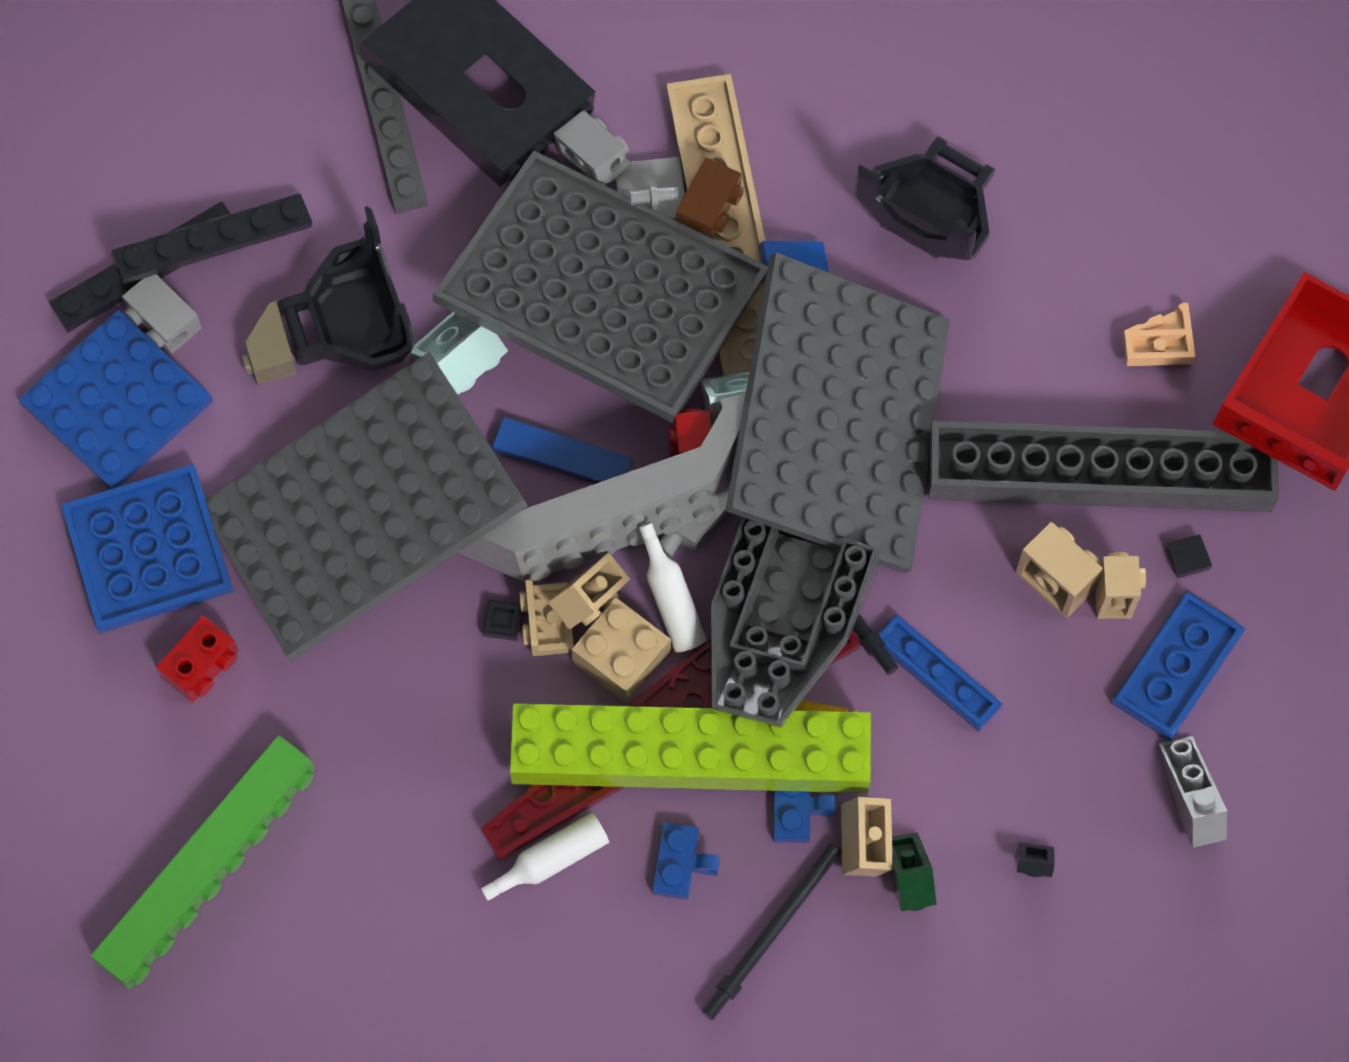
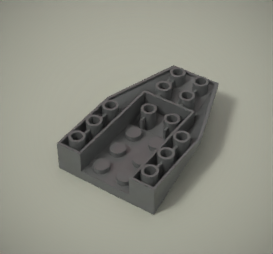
(782, 618)

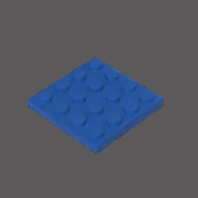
(115, 400)
(146, 548)

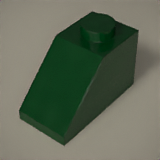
(912, 873)

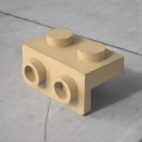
(545, 629)

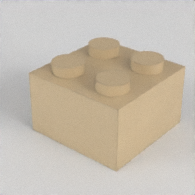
(1059, 569)
(621, 650)

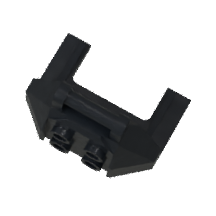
(930, 201)
(352, 308)

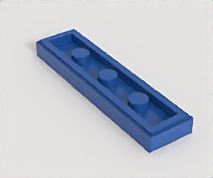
(559, 452)
(939, 673)

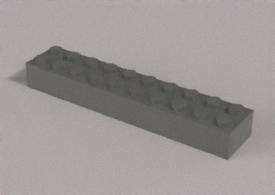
(1098, 467)

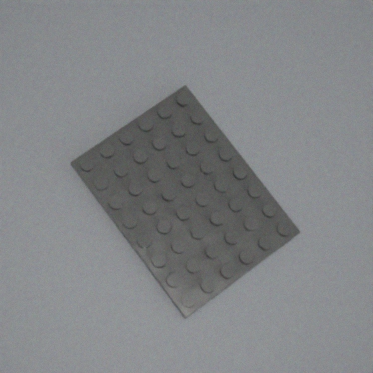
(601, 285)
(838, 413)
(362, 506)

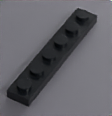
(211, 238)
(106, 289)

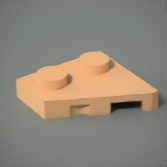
(1161, 340)

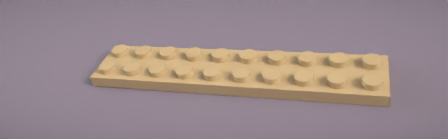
(710, 127)

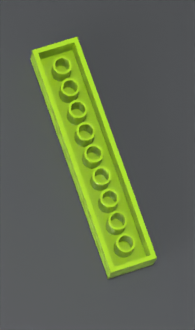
(689, 749)

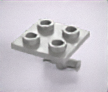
(654, 184)

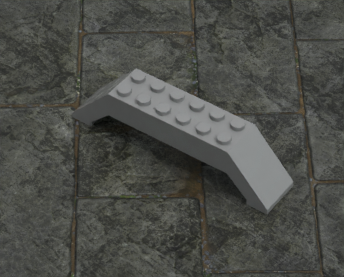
(609, 513)

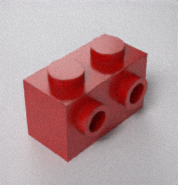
(689, 431)
(198, 659)

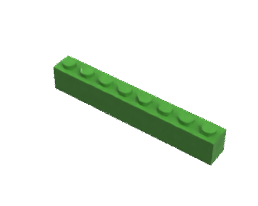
(203, 863)

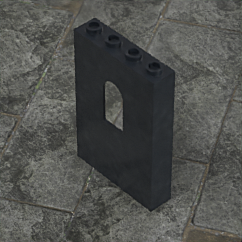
(425, 59)

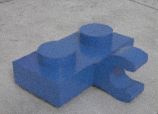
(793, 814)
(679, 860)

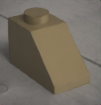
(268, 348)

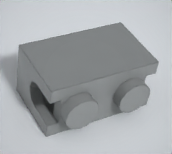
(592, 148)
(161, 312)

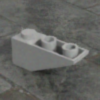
(1194, 792)

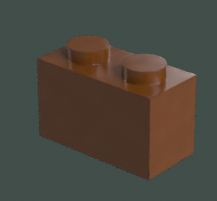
(710, 198)

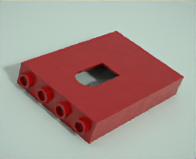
(1277, 413)

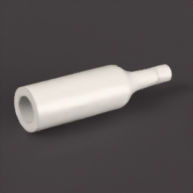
(672, 595)
(551, 855)

